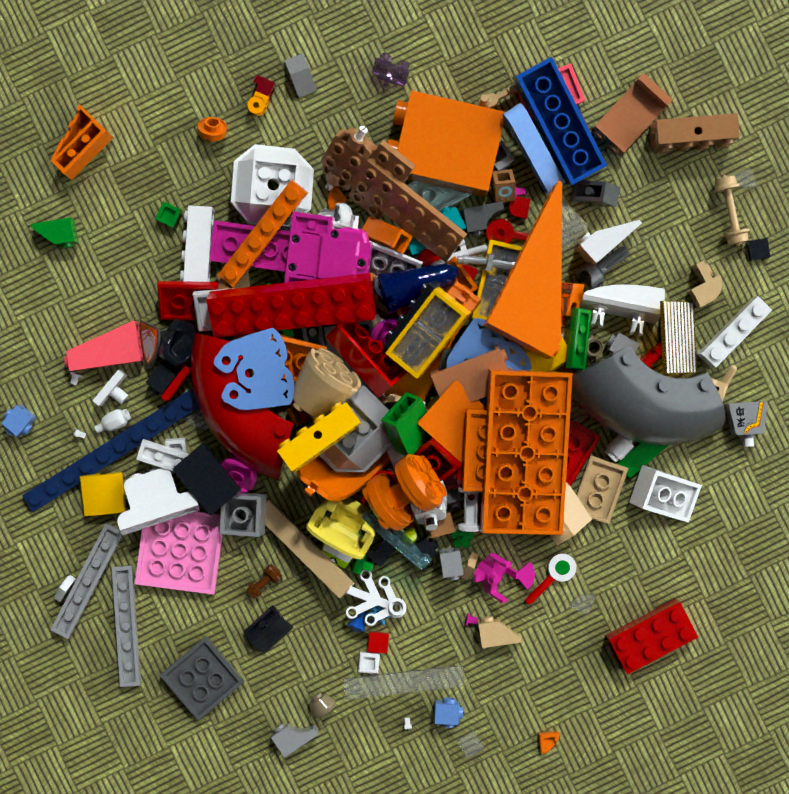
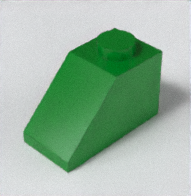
(59, 232)

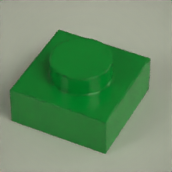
(168, 214)

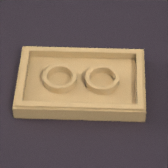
(601, 487)

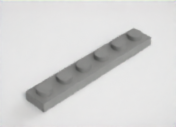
(87, 581)
(126, 626)

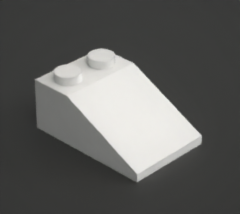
(601, 242)
(665, 494)

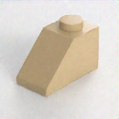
(495, 633)

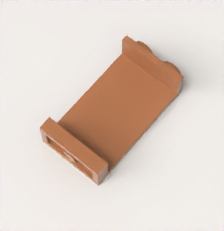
(631, 114)
(471, 374)

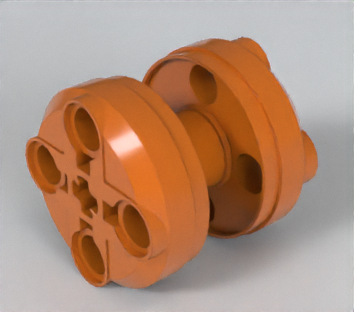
(392, 500)

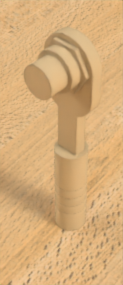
(491, 100)

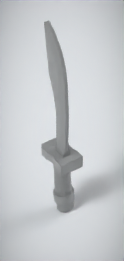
(488, 262)

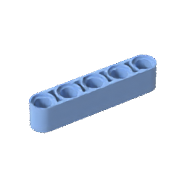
(533, 147)

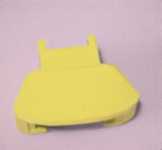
(342, 527)

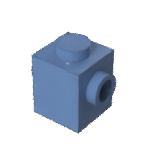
(18, 421)
(447, 712)

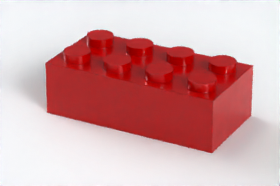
(651, 636)

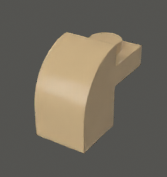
(709, 287)

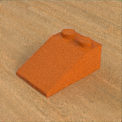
(296, 353)

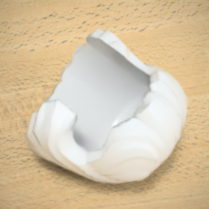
(341, 214)

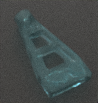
(404, 545)

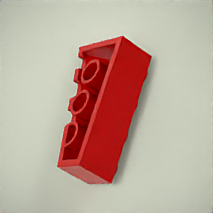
(366, 356)

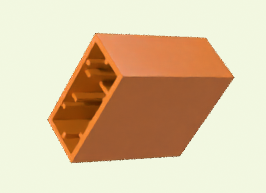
(448, 141)

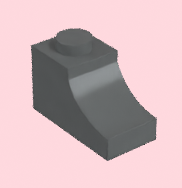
(478, 216)

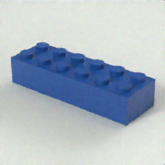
(559, 121)

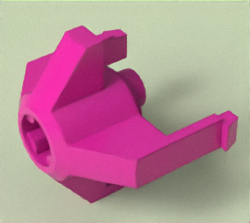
(491, 572)

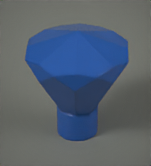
(357, 624)

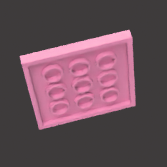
(181, 553)

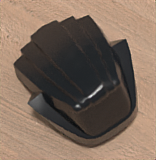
(177, 343)

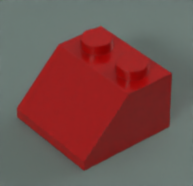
(440, 459)

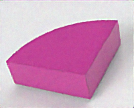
(526, 575)

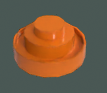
(212, 129)

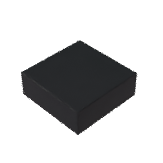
(758, 249)

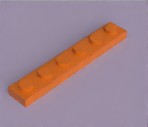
(263, 233)

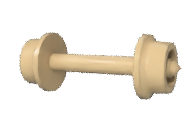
(726, 185)

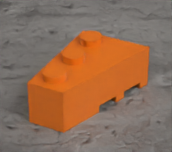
(81, 144)

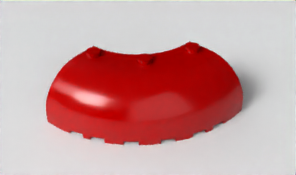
(246, 434)

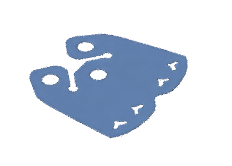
(479, 341)
(268, 370)

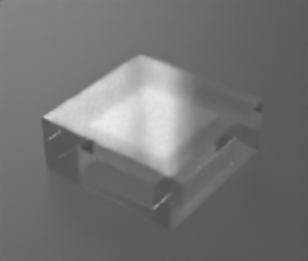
(470, 744)

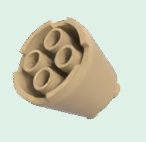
(323, 383)

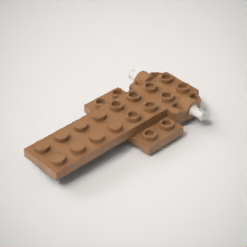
(379, 188)

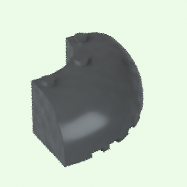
(646, 404)

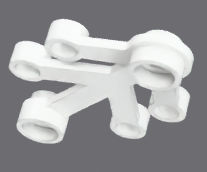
(374, 599)

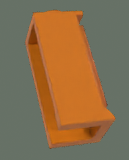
(387, 234)

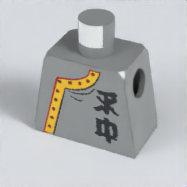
(746, 420)

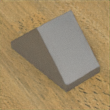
(301, 75)

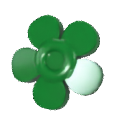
(461, 538)

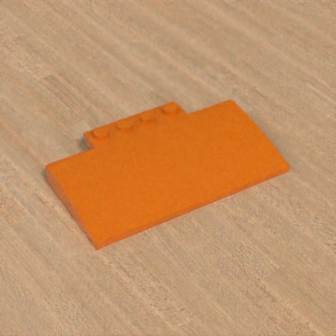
(520, 451)

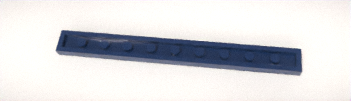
(111, 450)

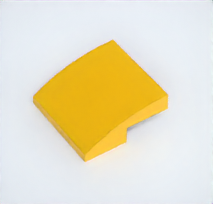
(103, 494)

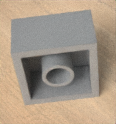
(244, 515)

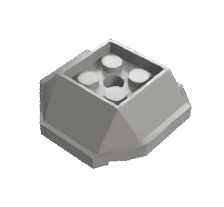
(367, 443)

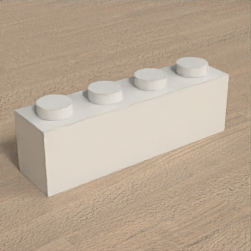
(198, 244)
(734, 332)

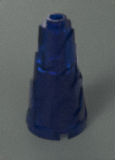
(403, 286)

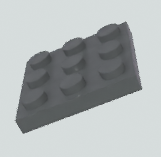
(202, 678)

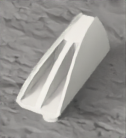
(627, 301)

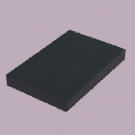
(207, 479)

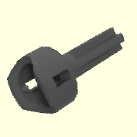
(593, 275)

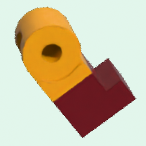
(259, 102)

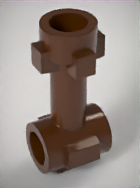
(271, 573)

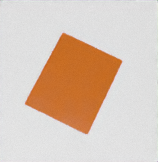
(447, 419)

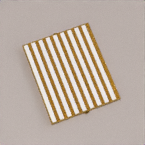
(678, 337)

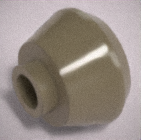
(321, 704)

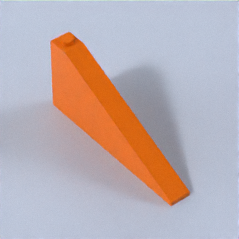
(531, 296)

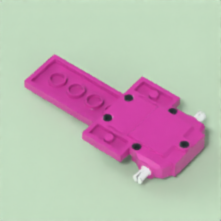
(305, 252)

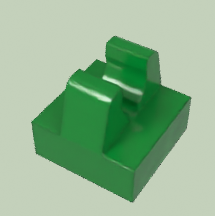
(362, 564)

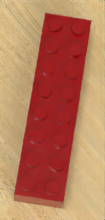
(291, 305)

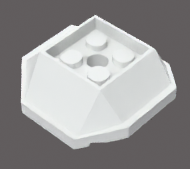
(257, 167)

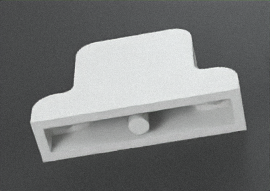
(153, 501)

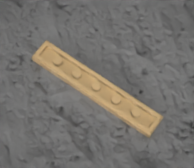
(307, 551)

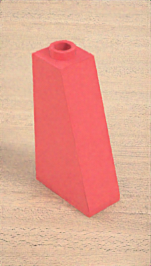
(109, 349)

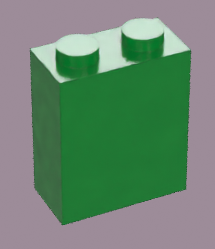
(403, 426)

